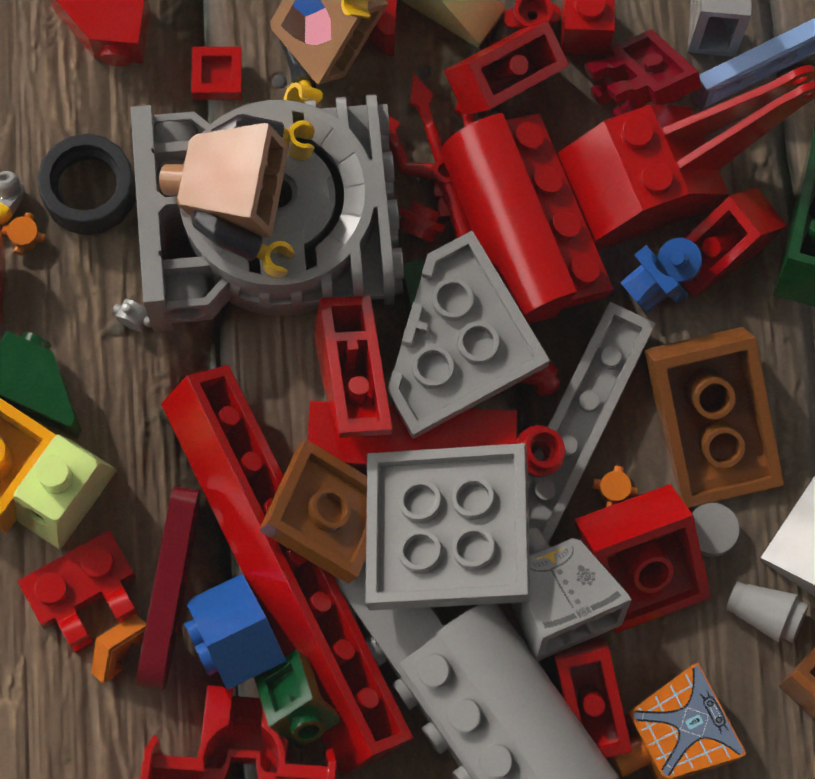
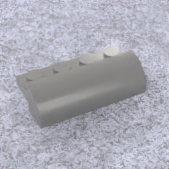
(501, 703)

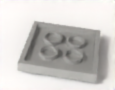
(447, 527)

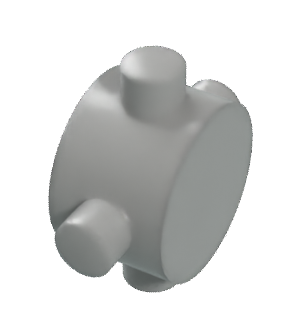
(132, 315)

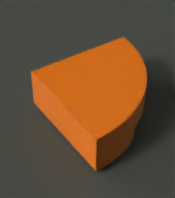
(113, 645)

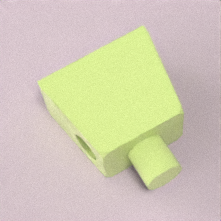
(60, 490)

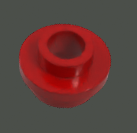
(420, 221)
(551, 445)

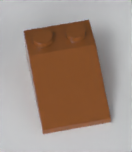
(715, 416)

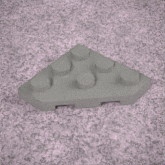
(460, 339)

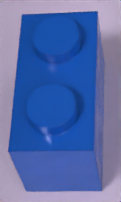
(232, 632)

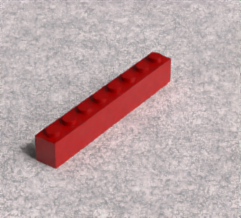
(294, 593)

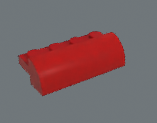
(525, 214)

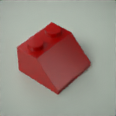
(650, 552)

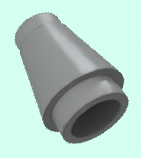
(768, 610)

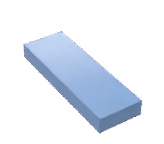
(756, 64)

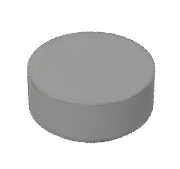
(716, 529)

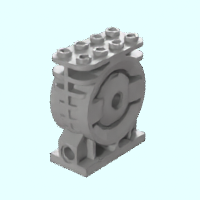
(350, 261)

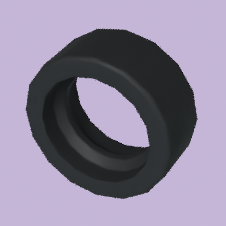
(83, 148)

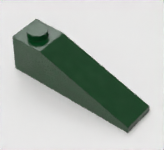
(797, 263)

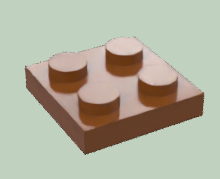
(321, 512)

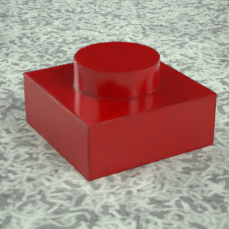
(217, 73)

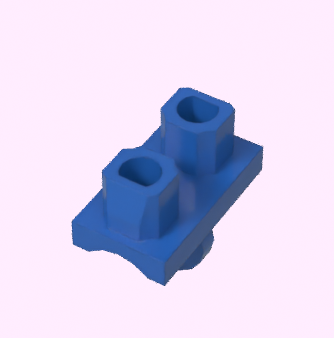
(660, 276)

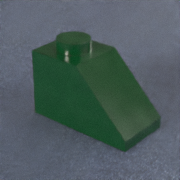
(35, 383)

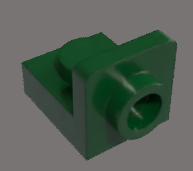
(294, 701)

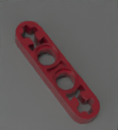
(168, 588)

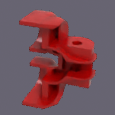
(236, 734)

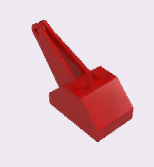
(656, 164)

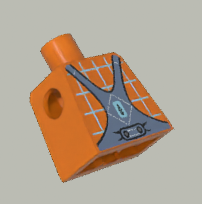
(679, 731)

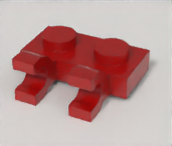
(76, 581)

